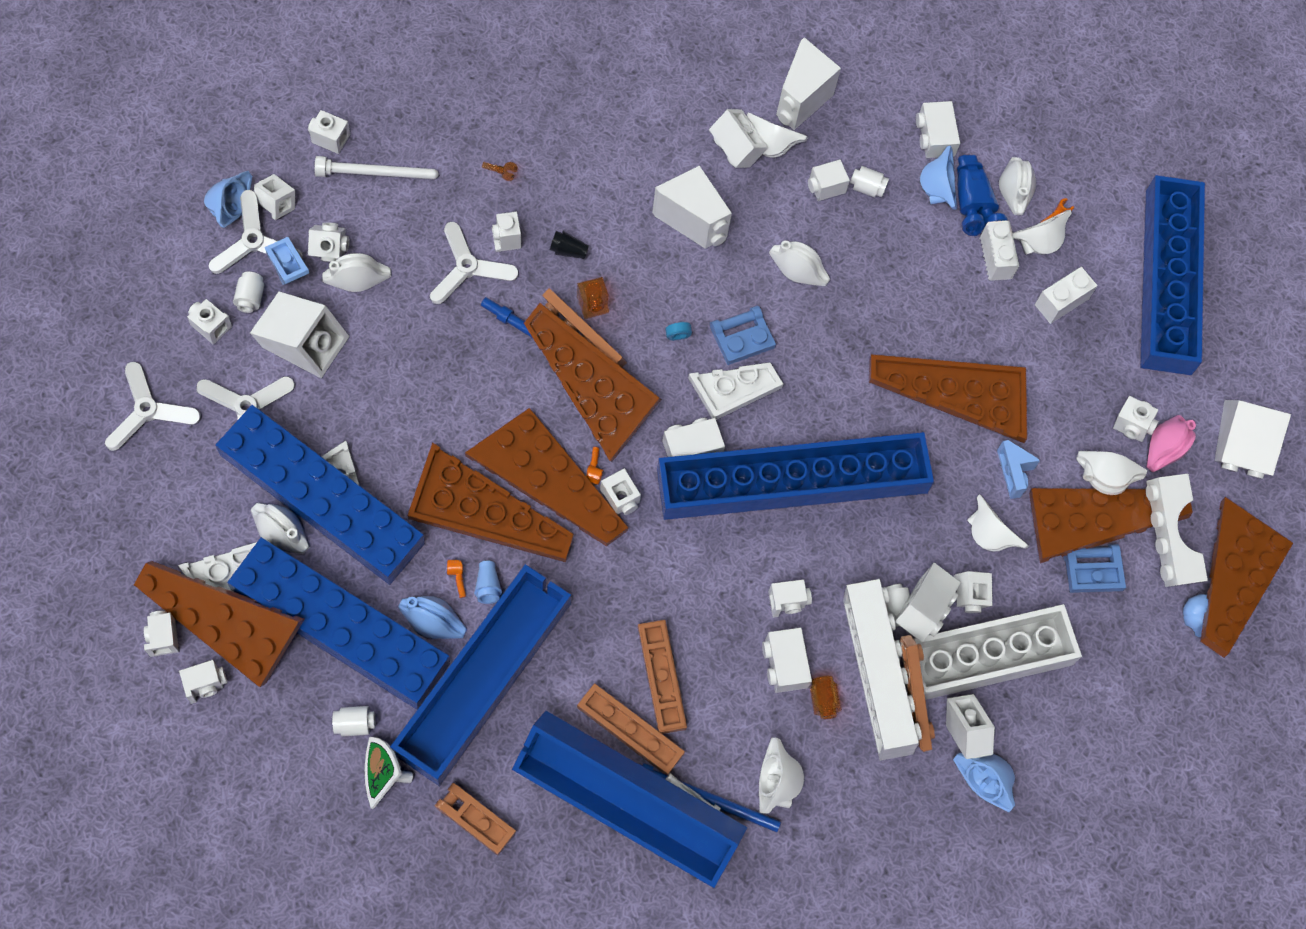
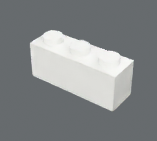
(929, 603)

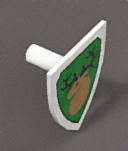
(382, 770)

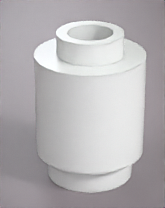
(869, 182)
(248, 292)
(897, 598)
(353, 721)

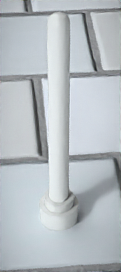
(326, 167)

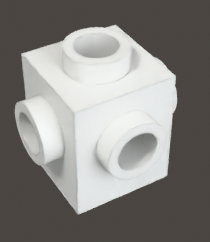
(327, 241)
(1136, 419)

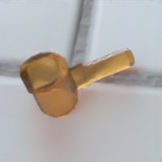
(502, 170)

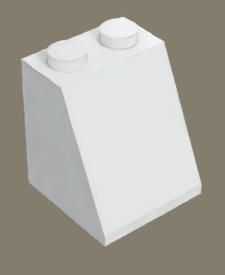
(807, 85)
(693, 208)
(300, 333)
(1250, 437)

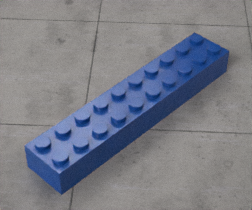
(794, 475)

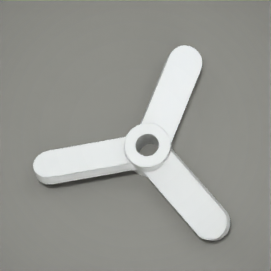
(251, 229)
(463, 257)
(143, 399)
(236, 402)

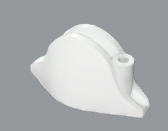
(776, 137)
(1018, 184)
(1045, 236)
(799, 263)
(355, 272)
(1109, 471)
(280, 527)
(991, 531)
(779, 778)

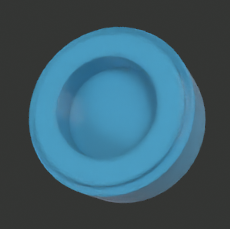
(678, 331)

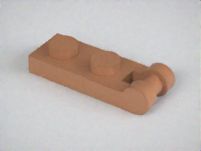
(476, 819)

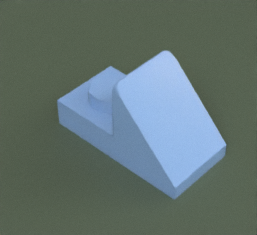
(286, 260)
(1013, 463)

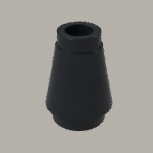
(567, 245)

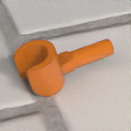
(1059, 209)
(593, 473)
(455, 567)

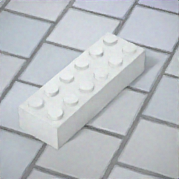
(997, 651)
(880, 669)

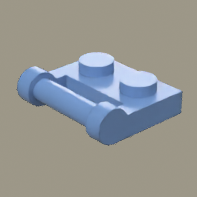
(746, 342)
(1096, 576)

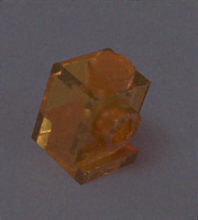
(592, 297)

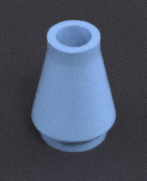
(487, 585)

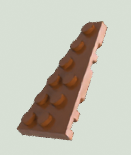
(601, 390)
(971, 391)
(541, 469)
(475, 506)
(1087, 518)
(1240, 572)
(228, 622)

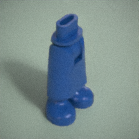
(976, 196)

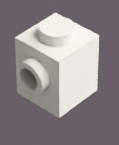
(329, 131)
(828, 180)

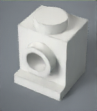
(275, 196)
(506, 232)
(212, 327)
(621, 484)
(974, 591)
(789, 597)
(160, 634)
(202, 680)

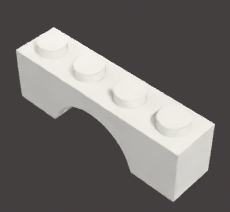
(1167, 499)

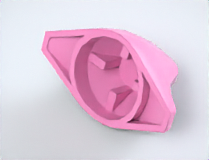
(1170, 442)

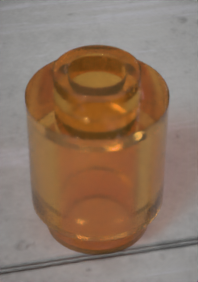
(825, 697)

